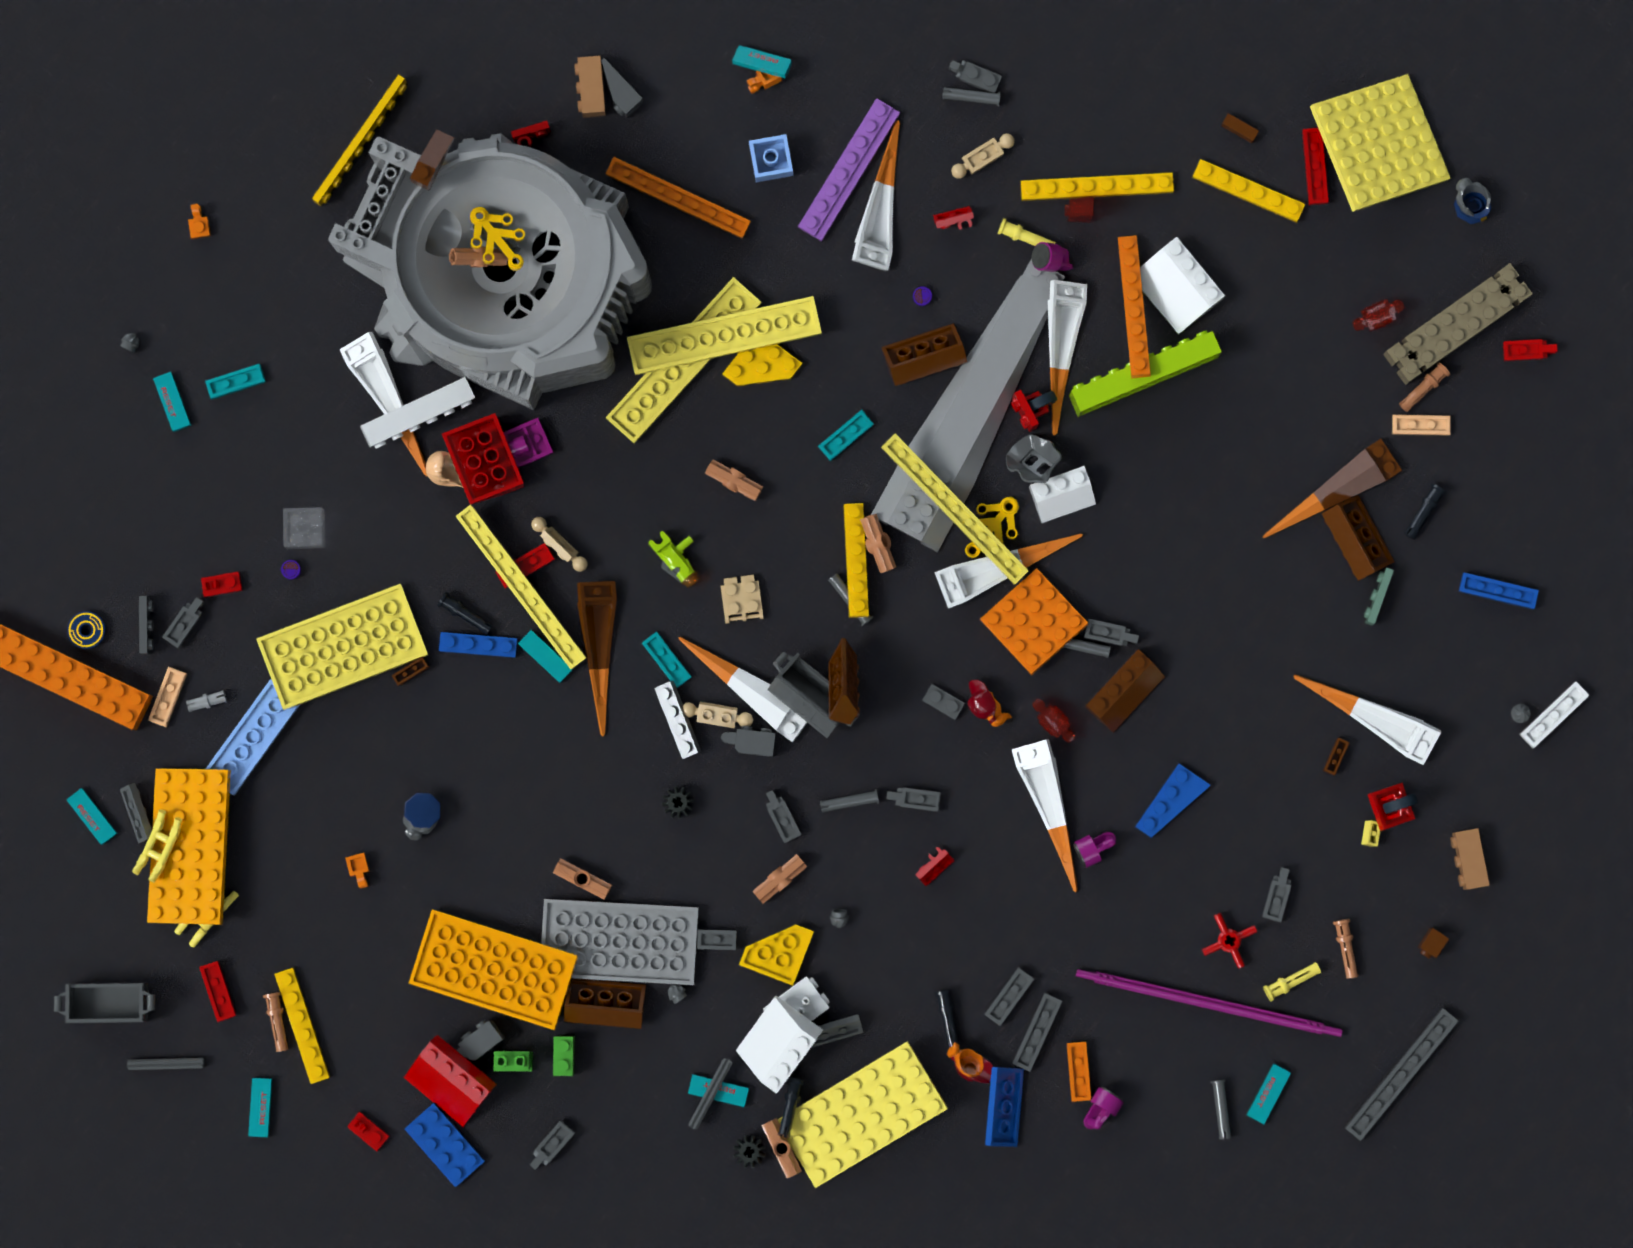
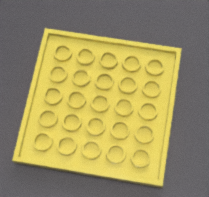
(1380, 142)

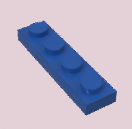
(1498, 590)
(478, 644)

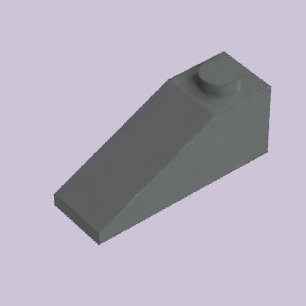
(623, 95)

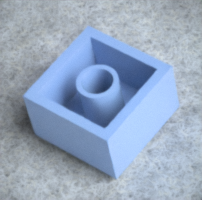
(771, 158)

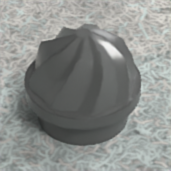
(130, 342)
(1520, 713)
(839, 917)
(676, 993)

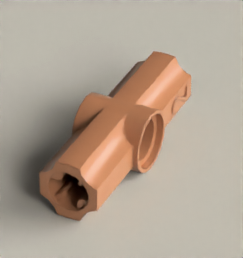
(474, 257)
(734, 480)
(878, 543)
(571, 872)
(779, 878)
(787, 1160)

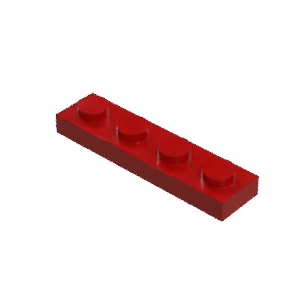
(1315, 166)

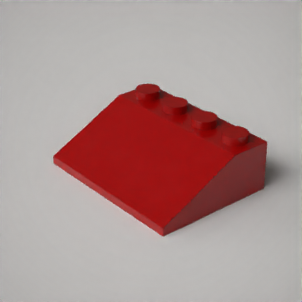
(483, 459)
(449, 1080)

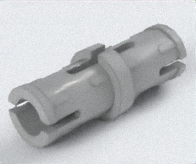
(206, 701)

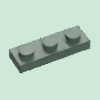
(1378, 595)

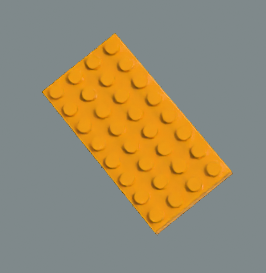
(194, 874)
(493, 969)

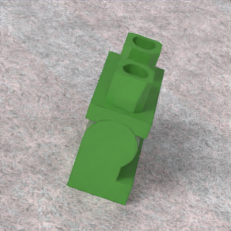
(513, 1061)

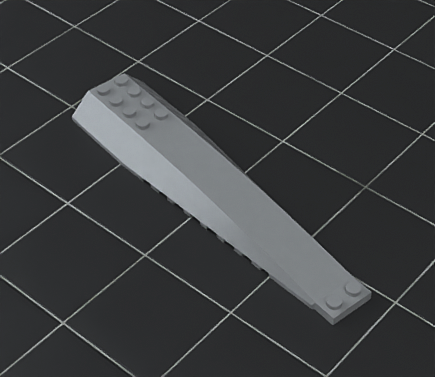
(969, 412)

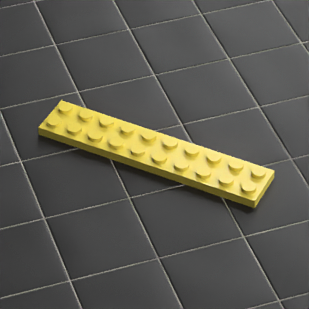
(724, 335)
(661, 387)

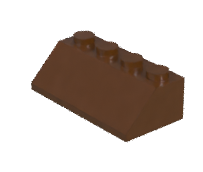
(924, 354)
(1357, 537)
(843, 684)
(1125, 691)
(605, 1003)

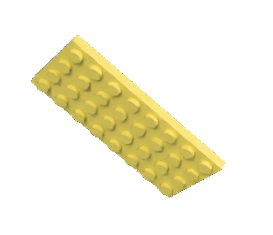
(342, 647)
(863, 1114)

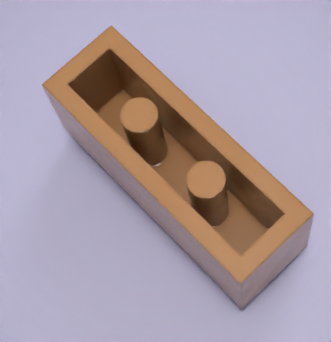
(590, 86)
(1469, 859)

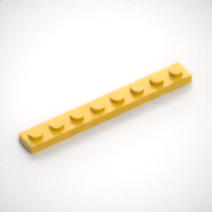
(356, 146)
(1097, 186)

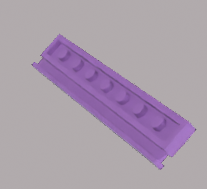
(848, 170)

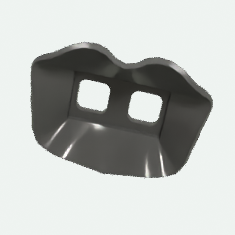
(1033, 446)

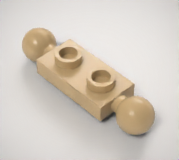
(982, 156)
(559, 544)
(717, 714)

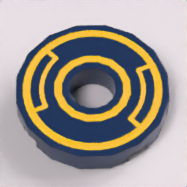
(75, 626)

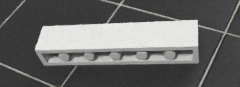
(417, 412)

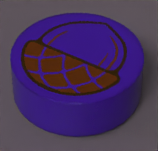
(922, 296)
(291, 569)

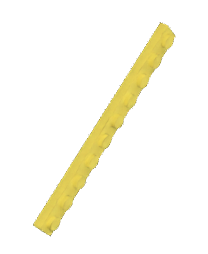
(954, 508)
(521, 586)

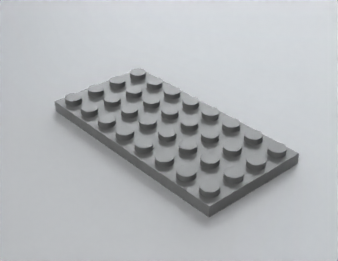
(624, 940)

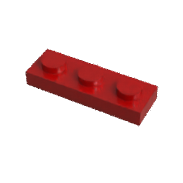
(532, 561)
(217, 991)

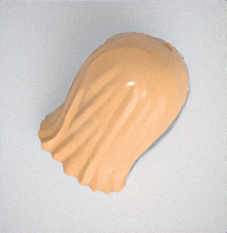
(442, 470)

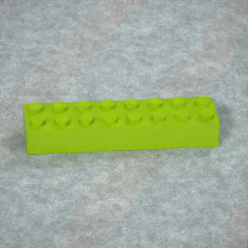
(1165, 365)

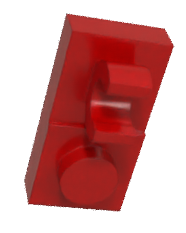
(538, 130)
(946, 219)
(221, 584)
(936, 866)
(368, 1131)

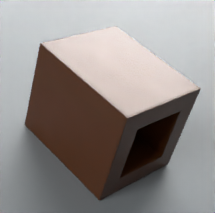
(1432, 943)

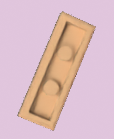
(1421, 425)
(167, 697)

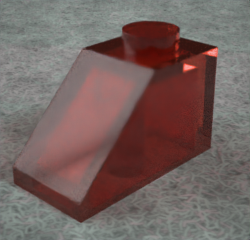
(1080, 209)

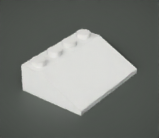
(1178, 286)
(777, 1043)

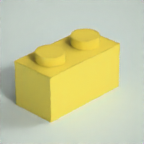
(1371, 834)

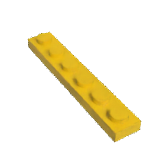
(1248, 190)
(856, 560)
(302, 1025)

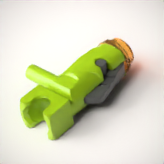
(673, 560)

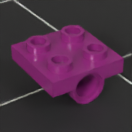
(528, 442)

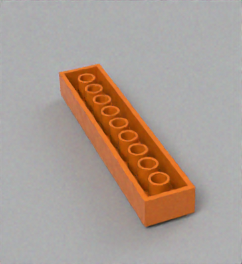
(72, 679)

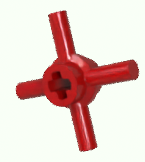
(1227, 947)

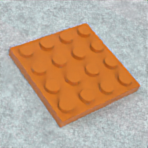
(1034, 621)

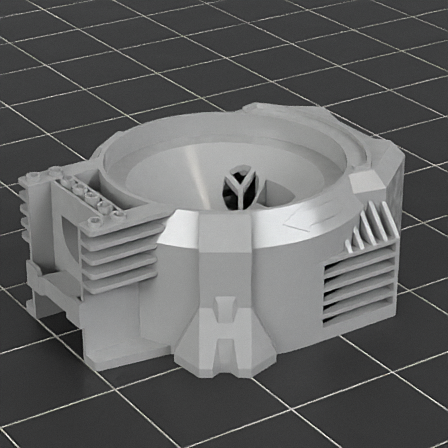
(459, 312)

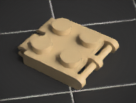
(741, 598)

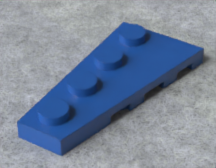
(1175, 795)

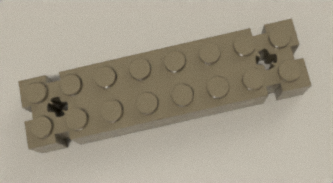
(1457, 323)

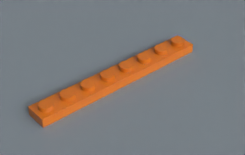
(678, 197)
(1134, 307)

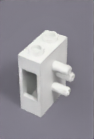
(806, 999)

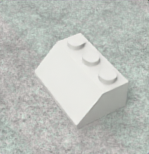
(1063, 494)

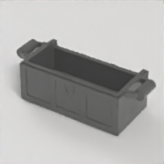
(804, 692)
(106, 1002)

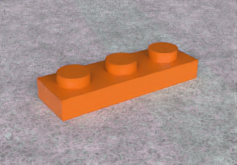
(1078, 1071)

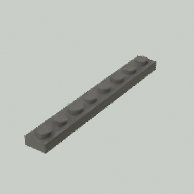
(1401, 1074)

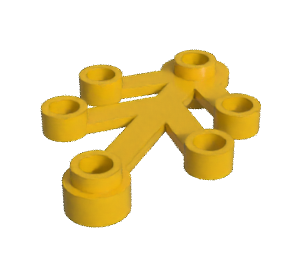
(495, 235)
(994, 524)

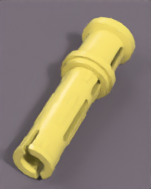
(1016, 232)
(1272, 991)

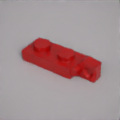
(1527, 350)

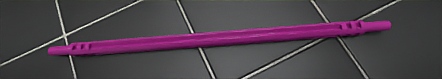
(1208, 1002)

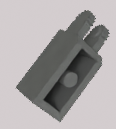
(750, 741)
(481, 1041)

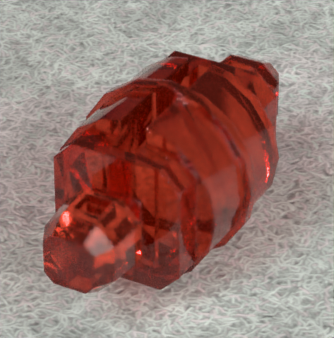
(1378, 315)
(1053, 720)

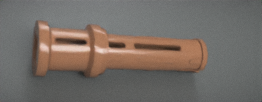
(1430, 381)
(1344, 938)
(275, 1012)

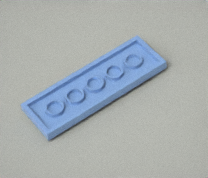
(252, 737)

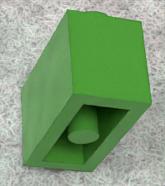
(563, 1055)

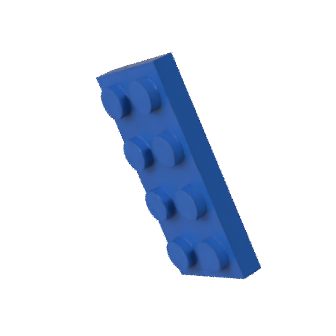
(1004, 1107)
(444, 1145)

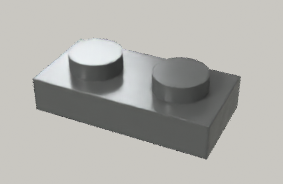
(943, 702)
(716, 939)

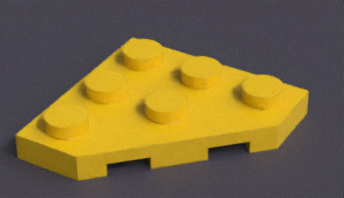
(762, 366)
(779, 954)

